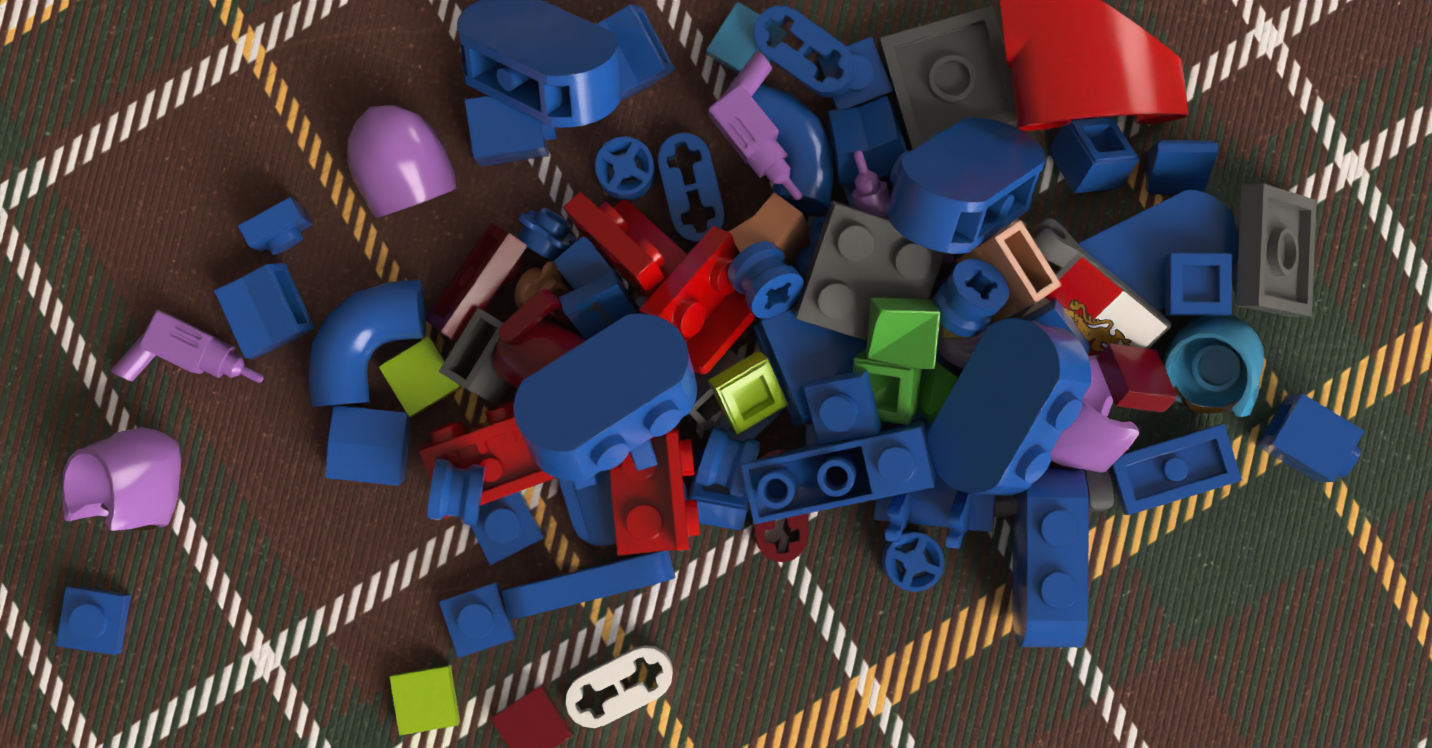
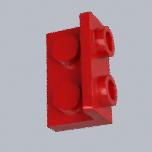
(627, 241)
(703, 301)
(489, 443)
(652, 503)

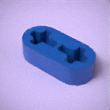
(813, 40)
(704, 185)

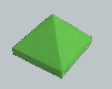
(934, 390)

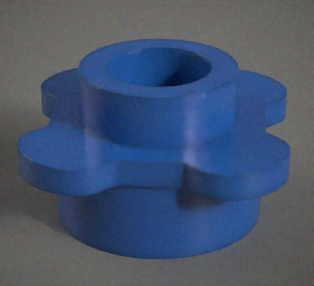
(545, 233)

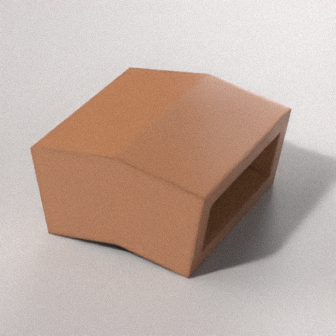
(776, 223)
(1021, 264)

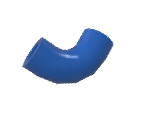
(807, 149)
(353, 334)

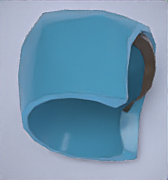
(1215, 365)

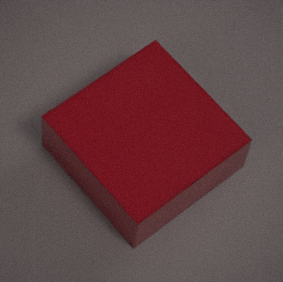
(1136, 378)
(533, 722)

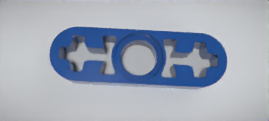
(588, 584)

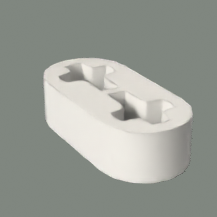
(627, 698)

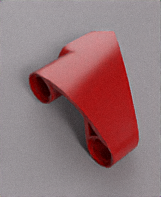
(1087, 64)

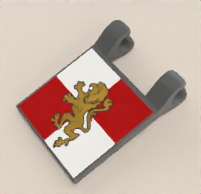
(1094, 296)

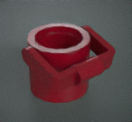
(532, 339)

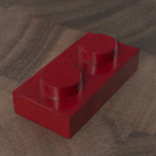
(488, 266)

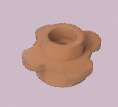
(539, 279)

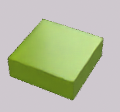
(417, 378)
(748, 392)
(424, 700)

